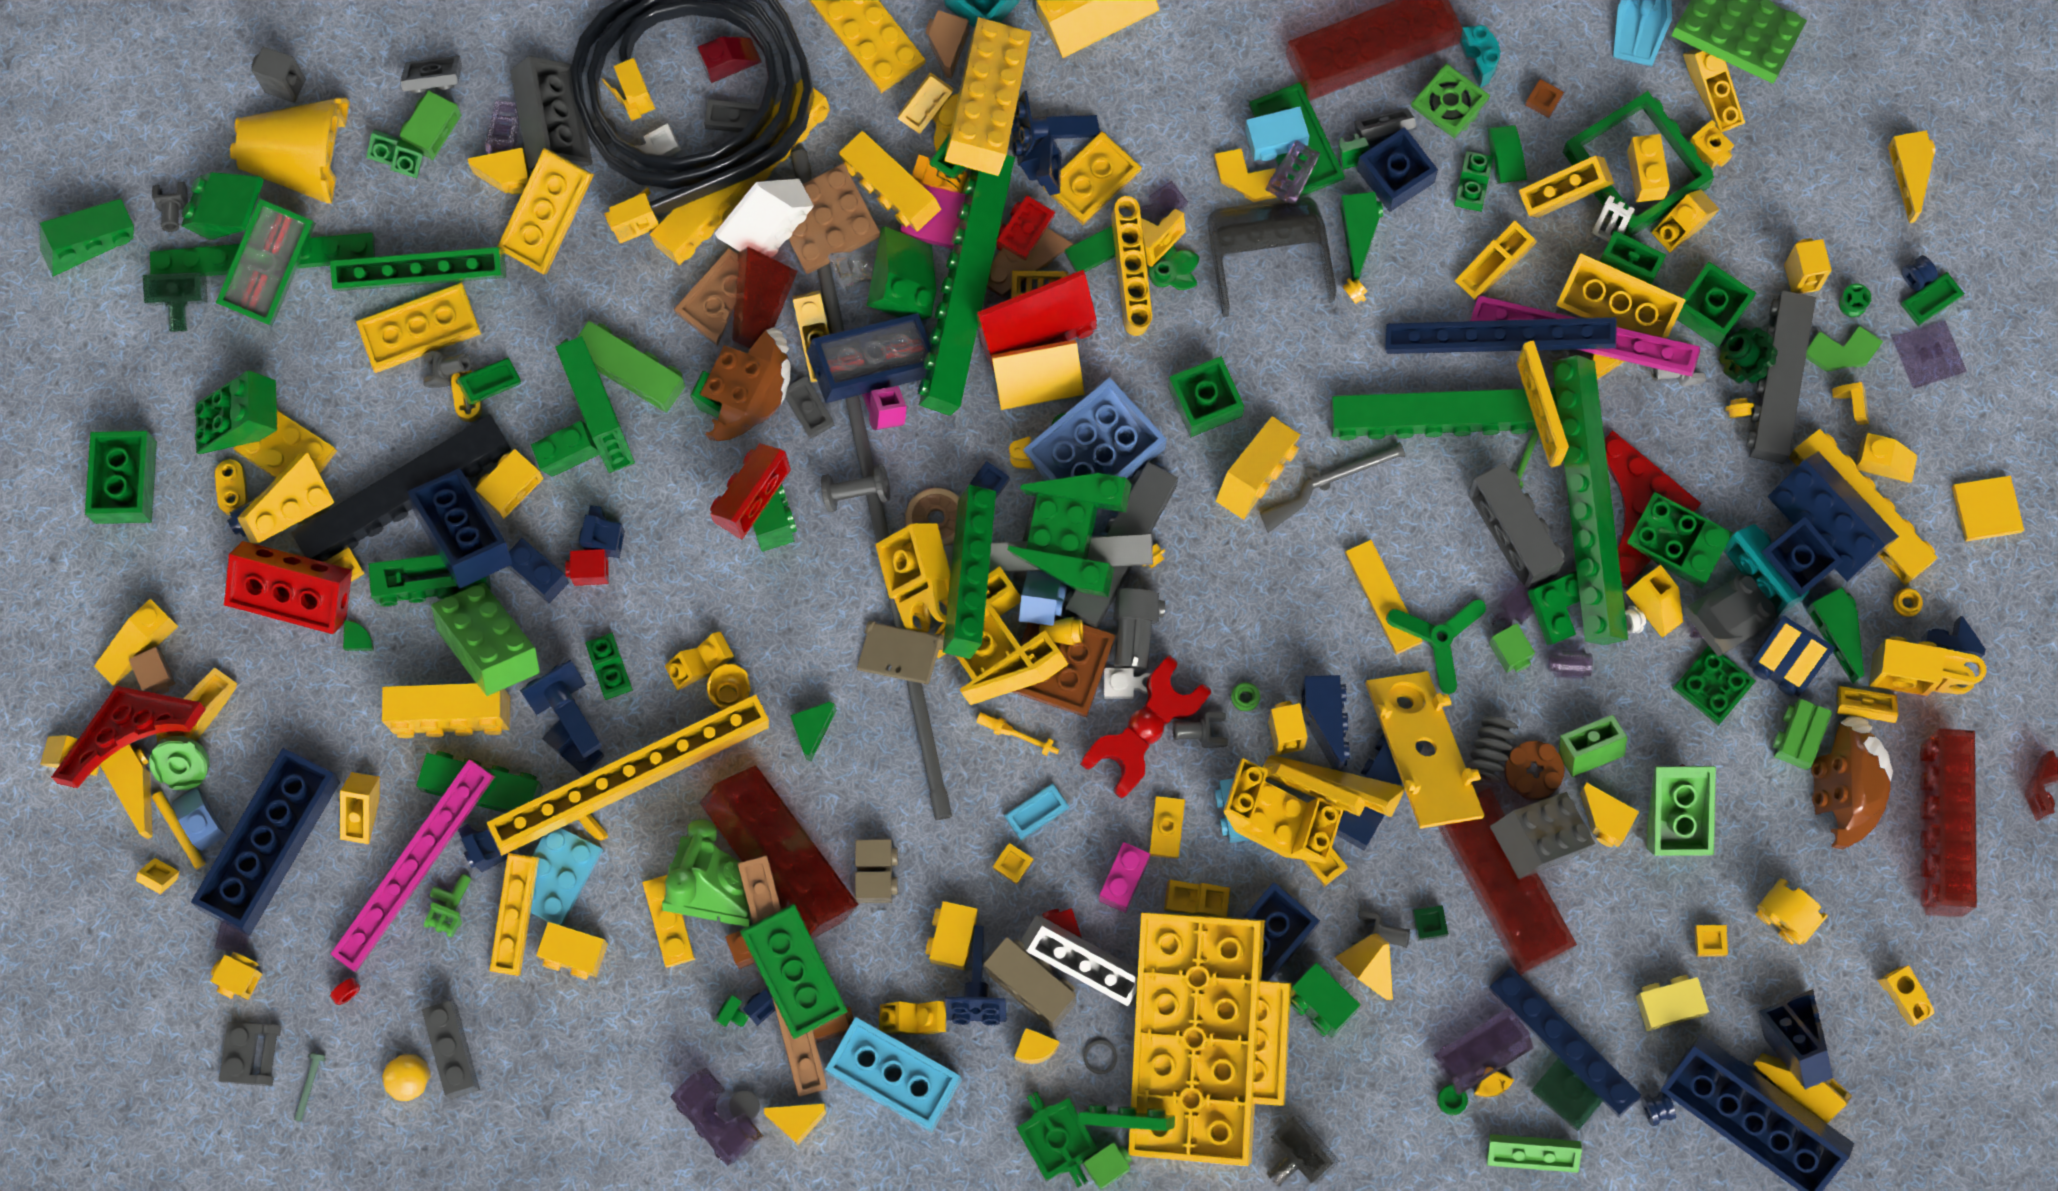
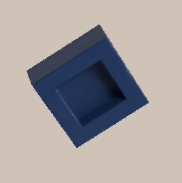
(991, 478)
(759, 1007)

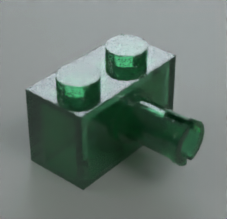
(176, 293)

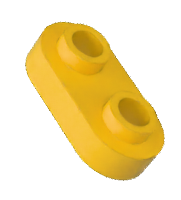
(230, 486)

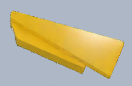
(1337, 787)

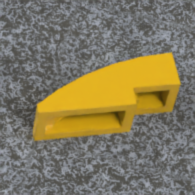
(1496, 260)
(213, 694)

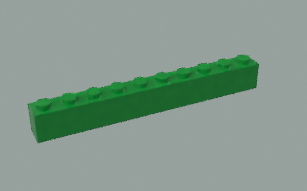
(964, 289)
(1590, 501)

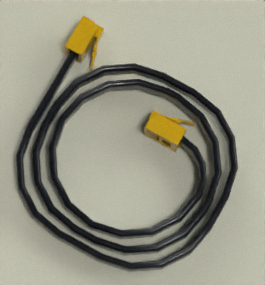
(704, 171)

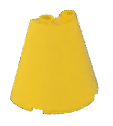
(292, 146)

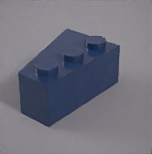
(1798, 1038)

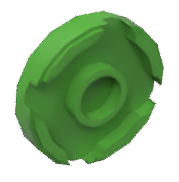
(179, 762)

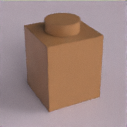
(152, 671)

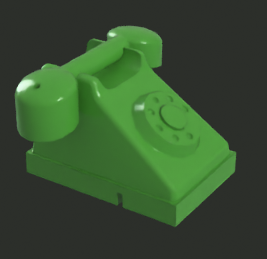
(705, 879)

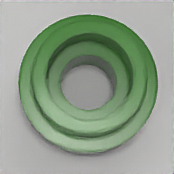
(1249, 688)

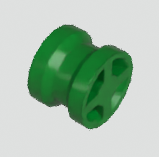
(1858, 294)

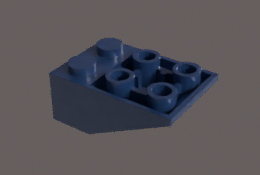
(1322, 712)

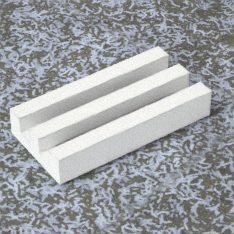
(1618, 210)

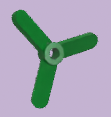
(1448, 629)

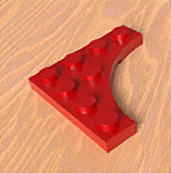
(1637, 483)
(121, 721)

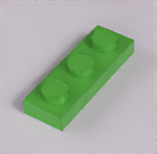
(1534, 1153)

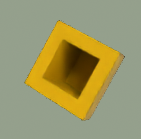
(1035, 1047)

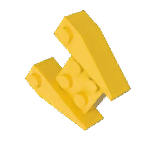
(1000, 661)

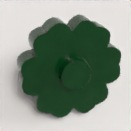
(1748, 355)

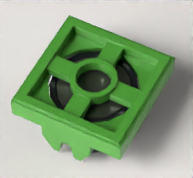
(1450, 102)

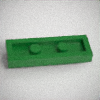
(1127, 1118)

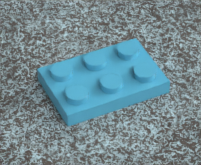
(561, 874)

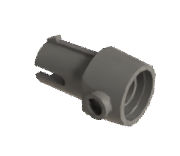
(1135, 614)

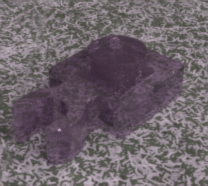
(1164, 202)
(1516, 607)

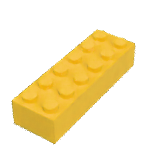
(988, 96)

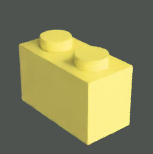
(1671, 1003)

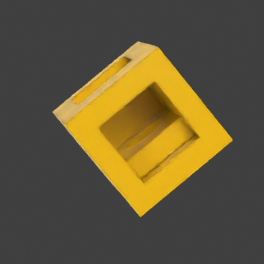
(1707, 153)

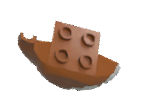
(748, 385)
(1853, 781)

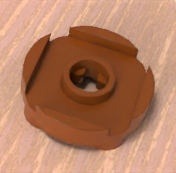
(1548, 779)

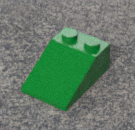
(221, 204)
(903, 276)

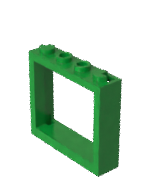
(1670, 130)
(594, 404)

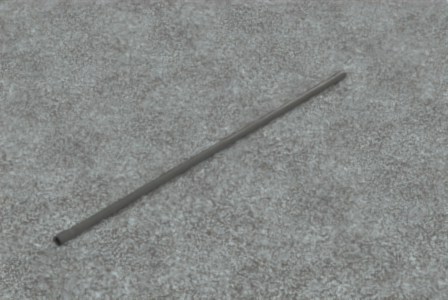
(938, 793)

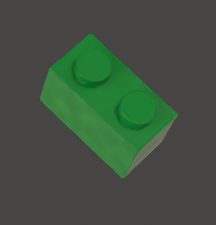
(565, 449)

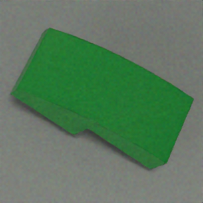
(399, 154)
(1508, 154)
(1473, 181)
(609, 666)

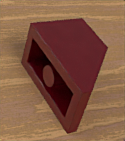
(727, 56)

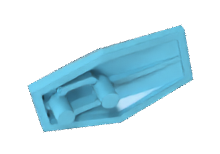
(1641, 29)

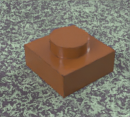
(1544, 98)

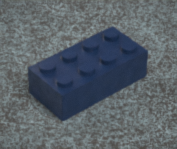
(1836, 512)
(459, 528)
(1285, 928)

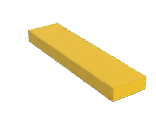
(1380, 593)
(514, 914)

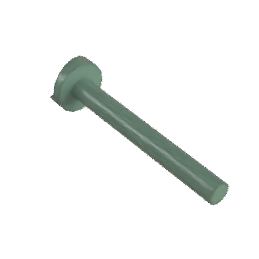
(308, 1084)

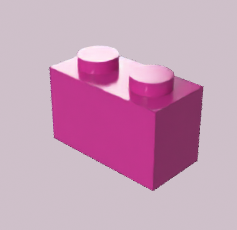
(1124, 877)

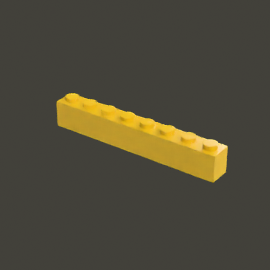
(696, 221)

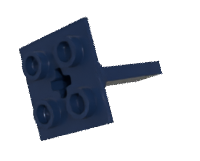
(1028, 128)
(556, 691)
(975, 1003)

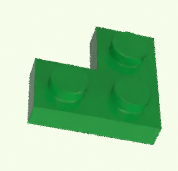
(1550, 606)

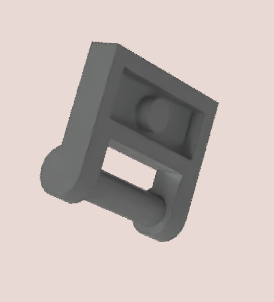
(240, 1053)

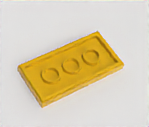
(545, 211)
(418, 327)
(1542, 404)

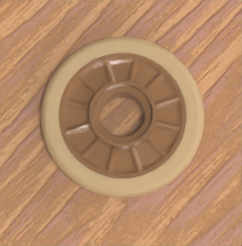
(934, 500)

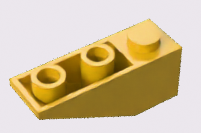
(1715, 88)
(811, 321)
(1822, 1099)

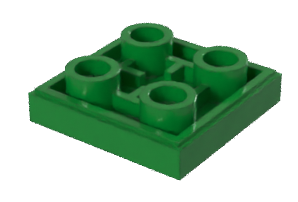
(1714, 685)

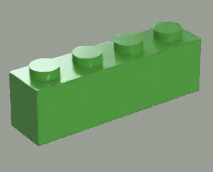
(632, 368)

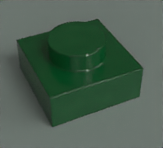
(1430, 923)

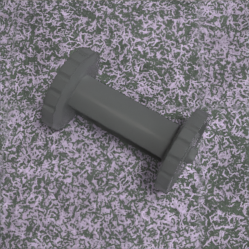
(854, 488)

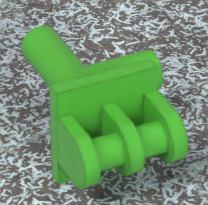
(447, 912)

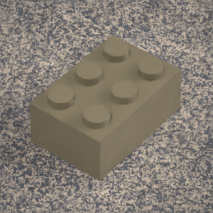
(1031, 982)

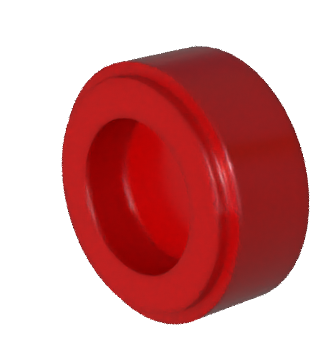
(345, 991)

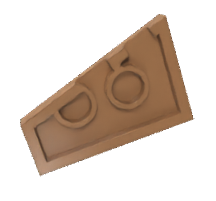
(1045, 251)
(712, 298)

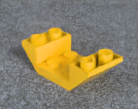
(1279, 818)

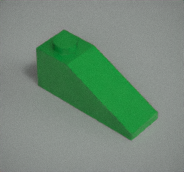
(1360, 221)
(1839, 625)

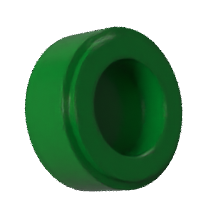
(1450, 1102)

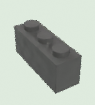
(450, 1049)

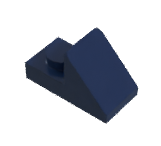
(1044, 165)
(1962, 638)
(562, 743)

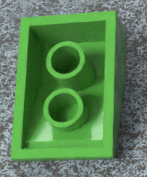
(1682, 811)

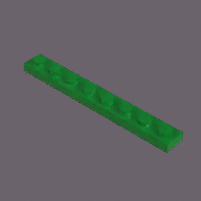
(218, 259)

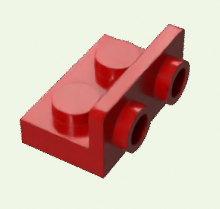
(1025, 228)

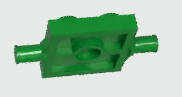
(1057, 1139)

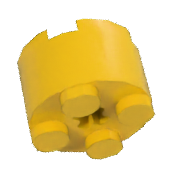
(1791, 912)

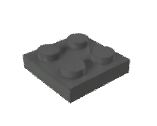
(431, 73)

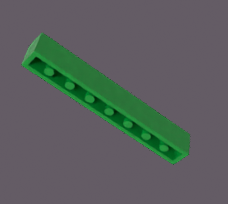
(1432, 414)

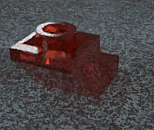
(2045, 775)

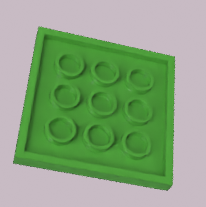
(1742, 32)

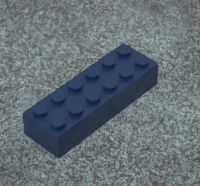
(265, 841)
(1757, 1116)

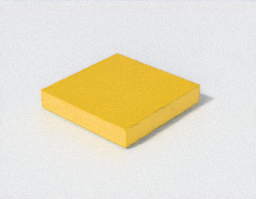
(1987, 508)

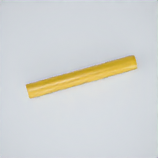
(171, 819)

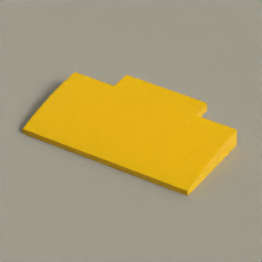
(1206, 1036)

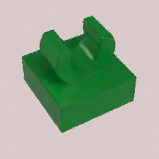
(1350, 151)
(729, 1012)

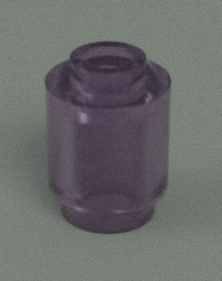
(1570, 663)

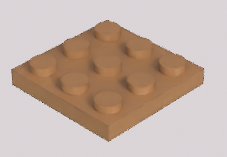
(836, 221)

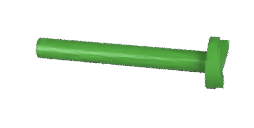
(1528, 451)

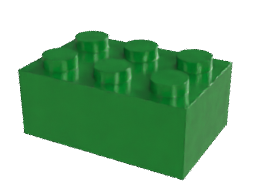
(120, 477)

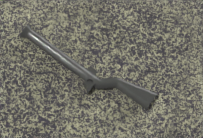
(1275, 516)

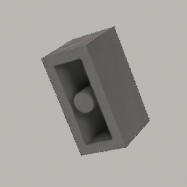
(278, 74)

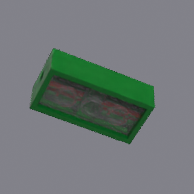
(265, 262)

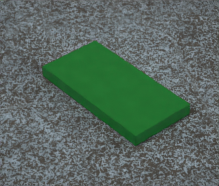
(1327, 168)
(793, 971)

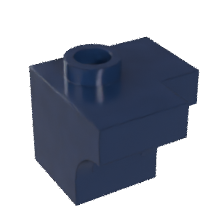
(601, 533)
(480, 848)

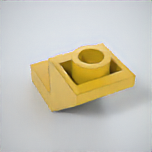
(698, 662)
(912, 1018)

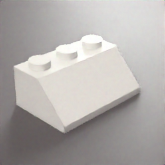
(766, 216)

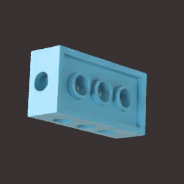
(891, 1054)

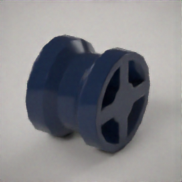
(1919, 273)
(1658, 1108)

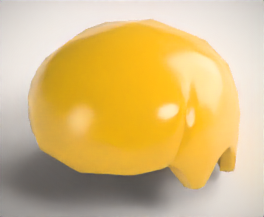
(721, 683)
(406, 1077)

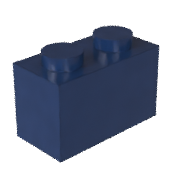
(536, 571)

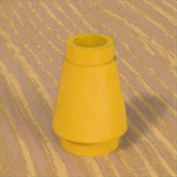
(1065, 631)

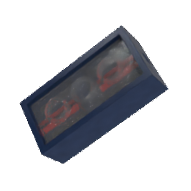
(869, 357)

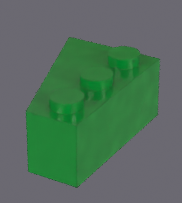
(84, 235)

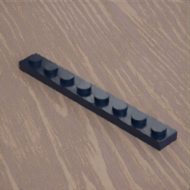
(1501, 335)

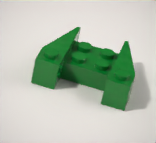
(1065, 525)

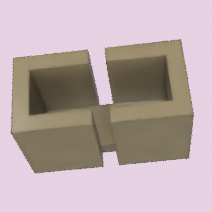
(875, 856)

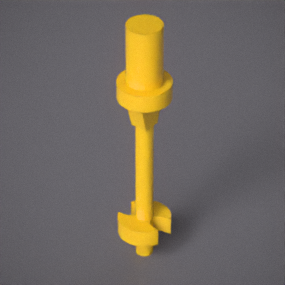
(1000, 726)

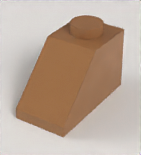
(947, 39)

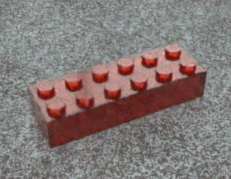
(1371, 44)
(1949, 823)
(761, 825)
(1516, 908)

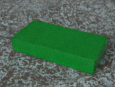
(1092, 251)
(1932, 299)
(489, 381)

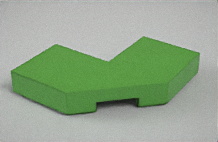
(1833, 356)

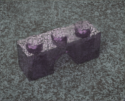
(698, 1101)

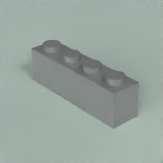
(1081, 959)

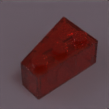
(760, 295)

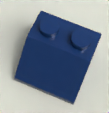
(1802, 556)

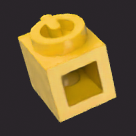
(235, 976)

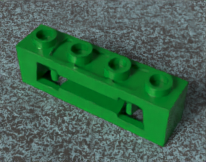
(389, 586)

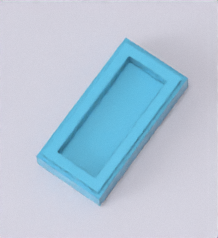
(1036, 811)

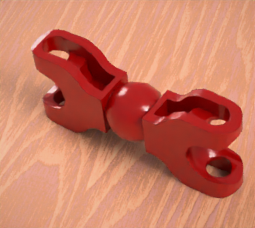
(1145, 727)

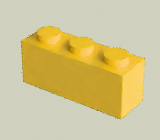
(1566, 186)

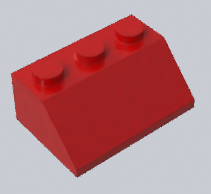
(750, 489)

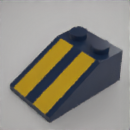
(1790, 657)

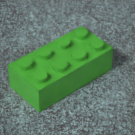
(485, 639)

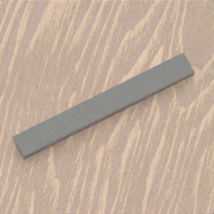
(1114, 550)

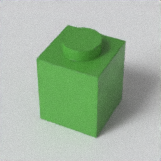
(1512, 649)
(1108, 1165)

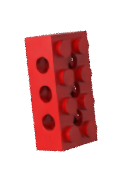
(287, 587)

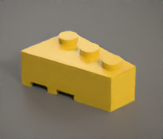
(1257, 467)
(286, 501)

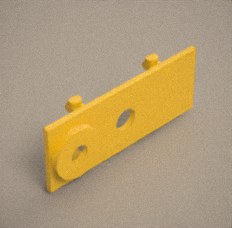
(1435, 784)

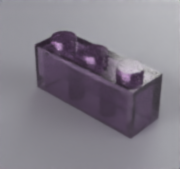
(1483, 1051)

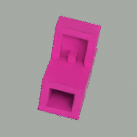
(885, 408)

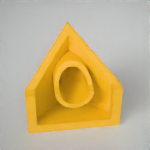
(1370, 964)

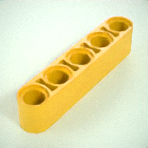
(1131, 253)

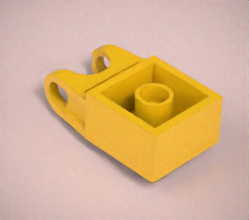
(916, 573)
(1922, 668)

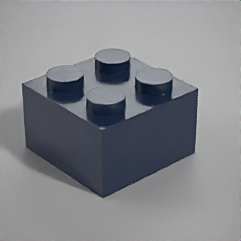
(1397, 169)

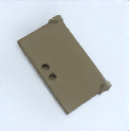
(906, 650)

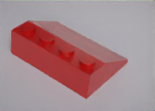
(1039, 317)

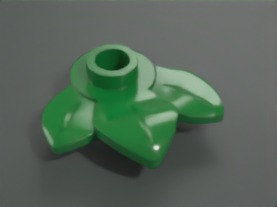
(1178, 268)

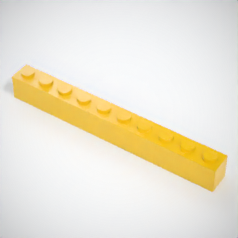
(628, 775)

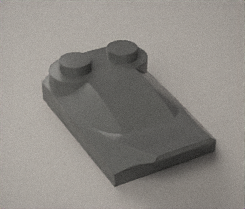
(1731, 614)

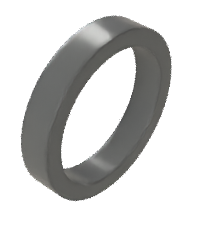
(1100, 1071)

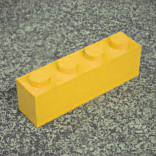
(889, 181)

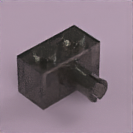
(1302, 1151)

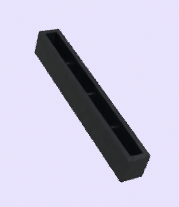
(388, 497)

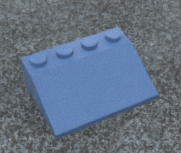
(1097, 436)

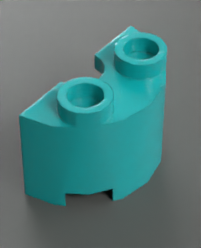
(1484, 48)

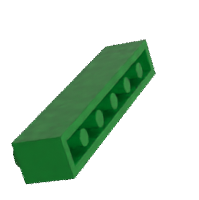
(418, 269)
(969, 572)

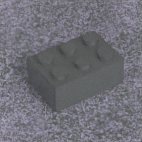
(1542, 835)

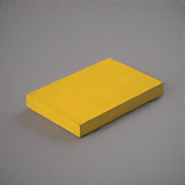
(1094, 177)
(1038, 374)

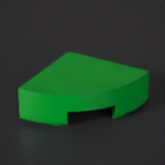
(356, 638)

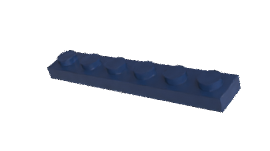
(1565, 1042)

